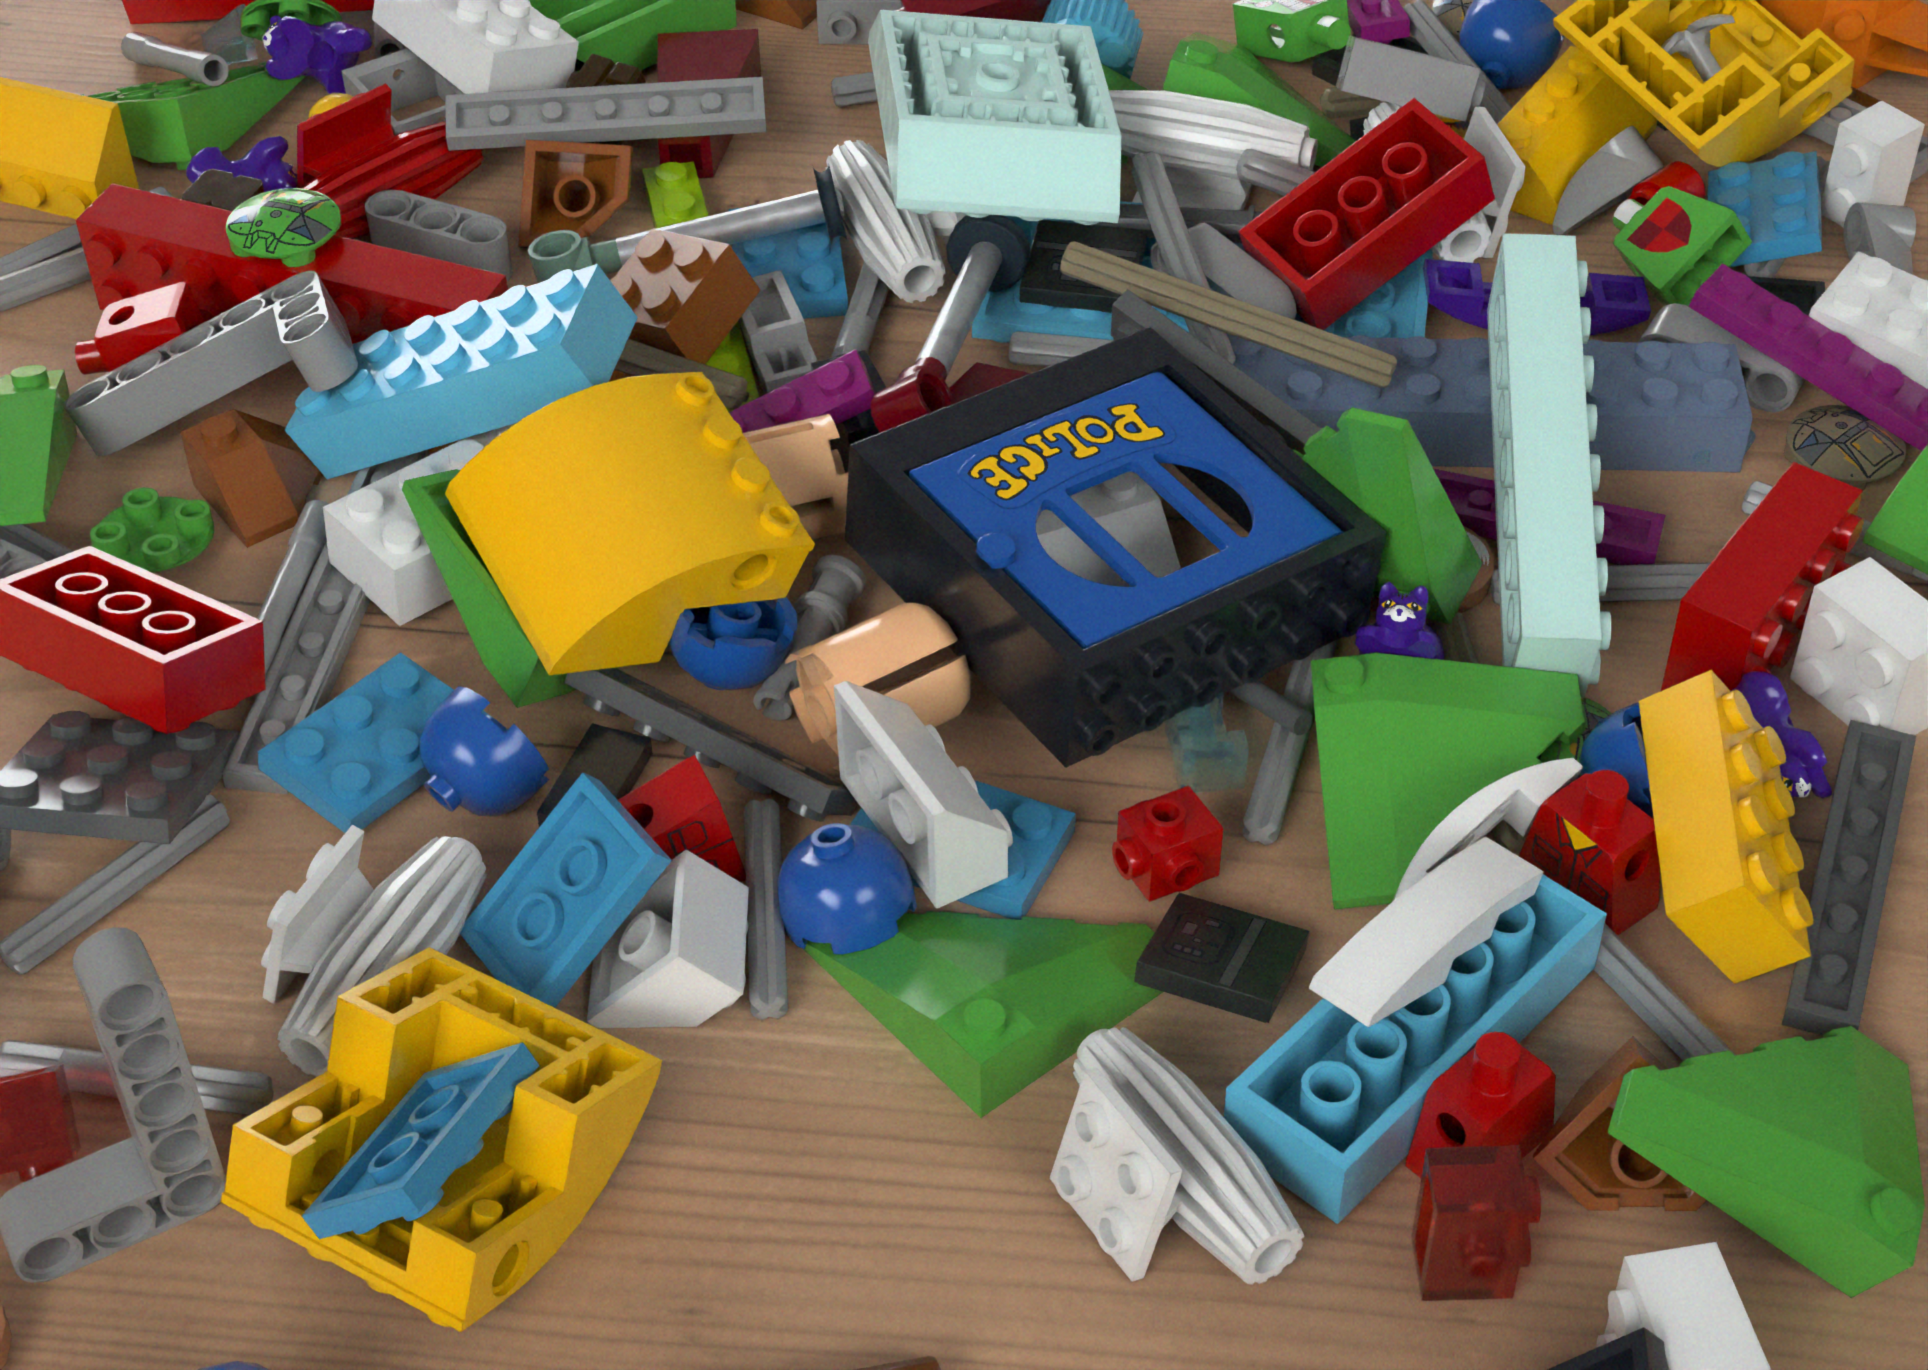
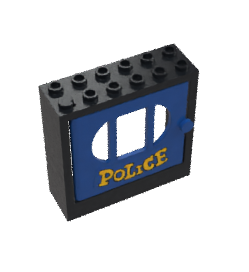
(1085, 664)

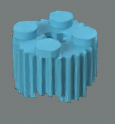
(1112, 25)

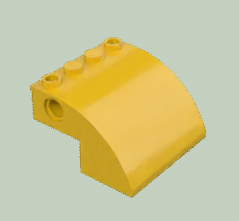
(1758, 100)
(624, 516)
(503, 1207)

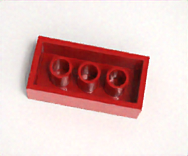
(1369, 212)
(1760, 585)
(130, 639)

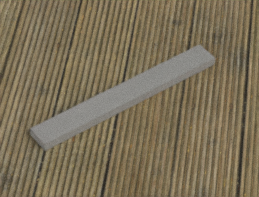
(307, 656)

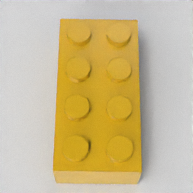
(1724, 828)

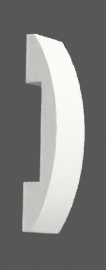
(1511, 798)

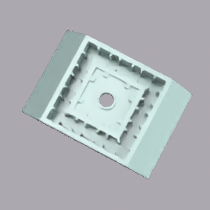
(996, 117)

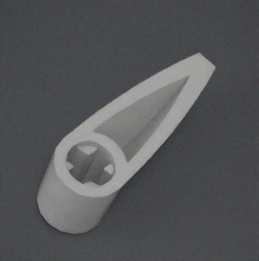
(1605, 180)
(1881, 233)

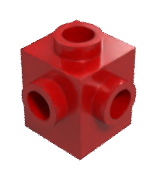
(1168, 843)

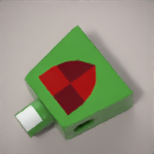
(1677, 242)

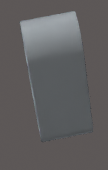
(438, 231)
(1234, 272)
(1767, 382)

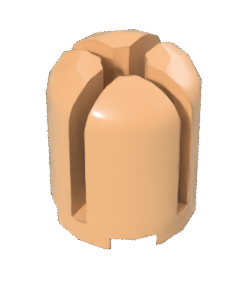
(806, 471)
(873, 651)

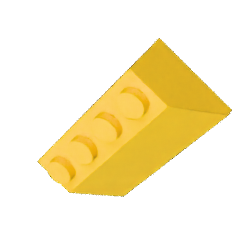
(1563, 125)
(59, 148)

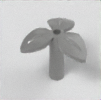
(1695, 44)

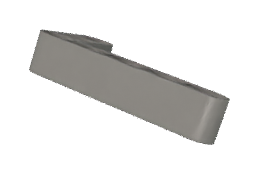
(277, 326)
(144, 1182)

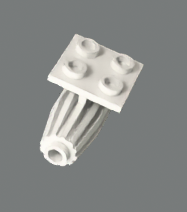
(1204, 140)
(1482, 231)
(891, 240)
(351, 932)
(1157, 1150)

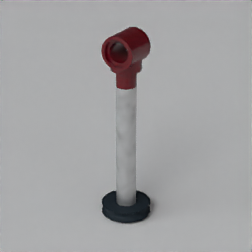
(986, 257)

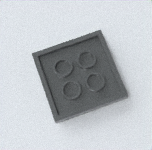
(111, 778)

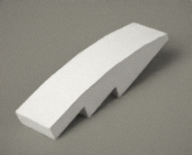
(1423, 931)

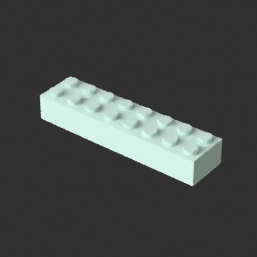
(1544, 460)

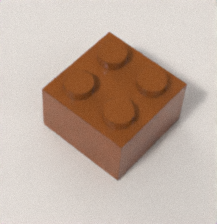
(684, 293)

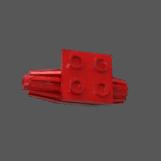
(355, 154)

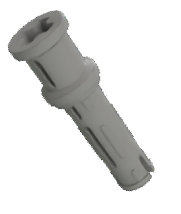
(819, 616)

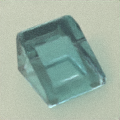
(228, 41)

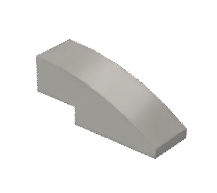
(776, 334)

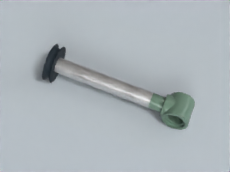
(567, 250)

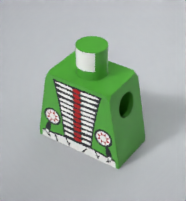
(1303, 29)

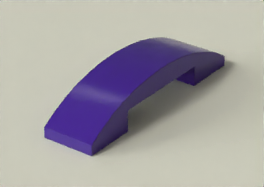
(1461, 293)

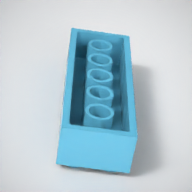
(465, 372)
(1342, 1100)

